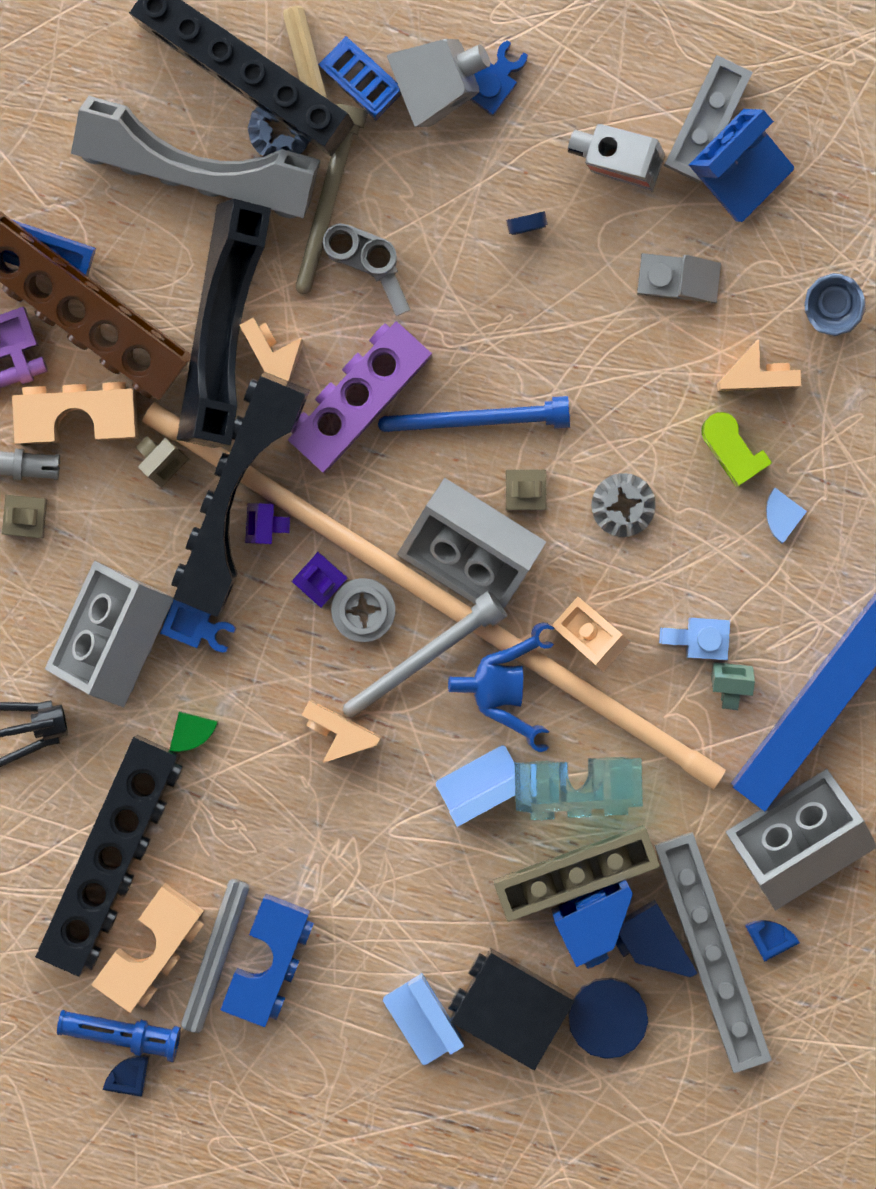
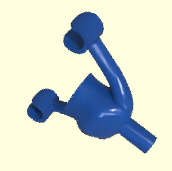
(503, 685)

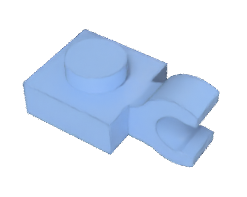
(703, 638)

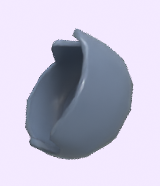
(835, 304)

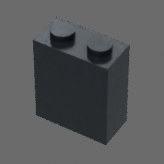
(510, 1008)

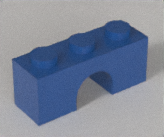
(256, 994)

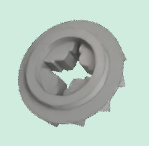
(607, 494)
(350, 624)

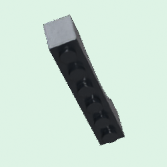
(232, 259)
(210, 570)

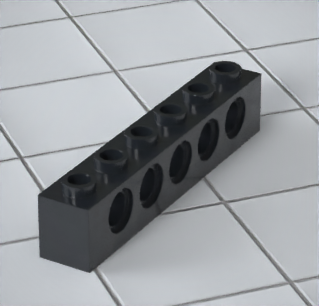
(245, 71)
(58, 944)

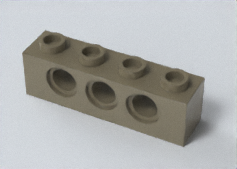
(576, 873)

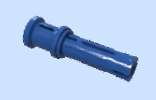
(71, 1025)

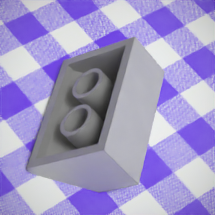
(470, 545)
(109, 634)
(801, 839)

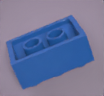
(593, 922)

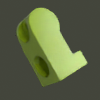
(722, 438)

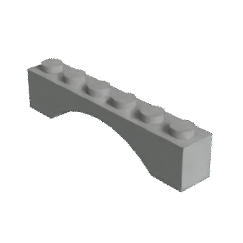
(115, 136)

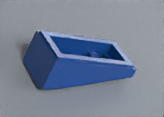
(384, 100)

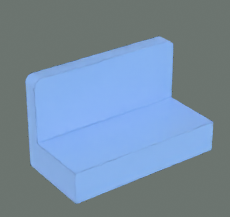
(478, 785)
(423, 1020)

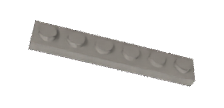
(713, 952)

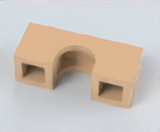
(40, 413)
(129, 978)

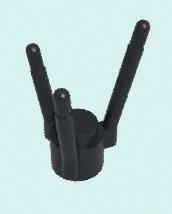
(47, 723)

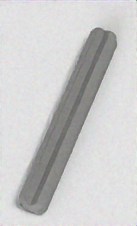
(215, 956)

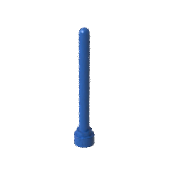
(553, 412)

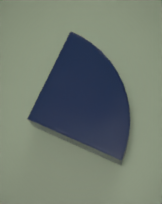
(128, 1076)

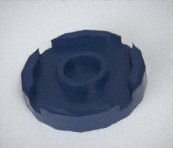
(608, 1018)

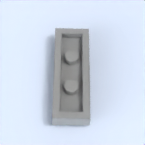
(708, 114)

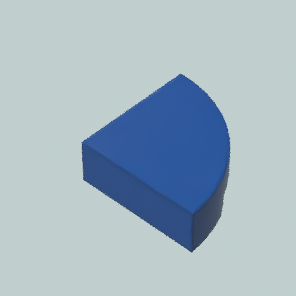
(770, 938)

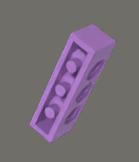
(409, 359)

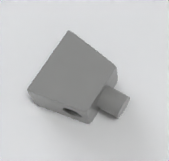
(437, 78)

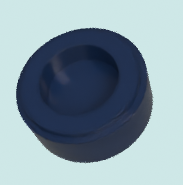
(527, 223)

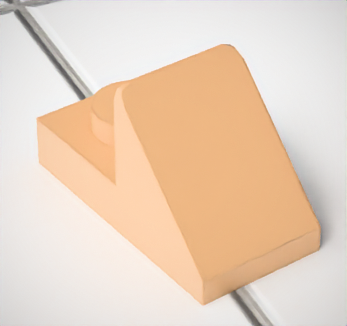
(278, 363)
(747, 375)
(590, 634)
(350, 735)

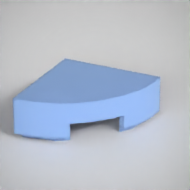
(782, 515)

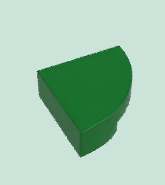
(191, 731)

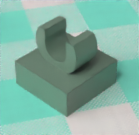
(732, 682)

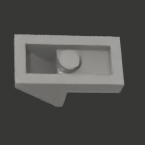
(679, 277)

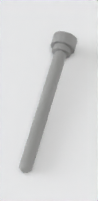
(485, 612)

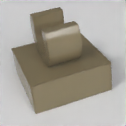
(161, 460)
(525, 489)
(24, 516)

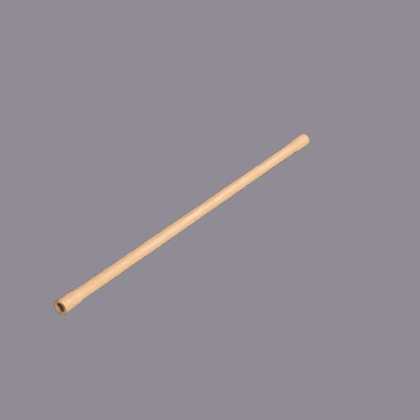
(690, 760)

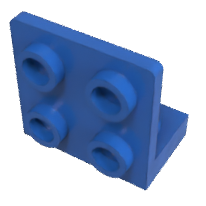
(742, 164)

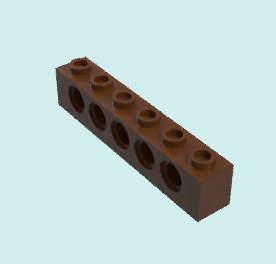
(100, 306)

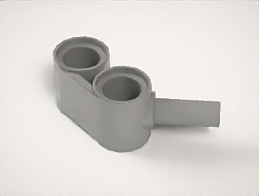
(358, 258)

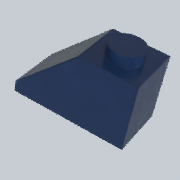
(653, 942)

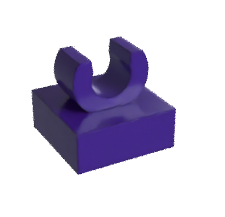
(262, 523)
(319, 579)

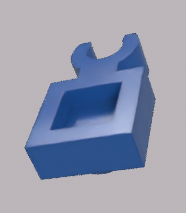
(495, 80)
(191, 625)

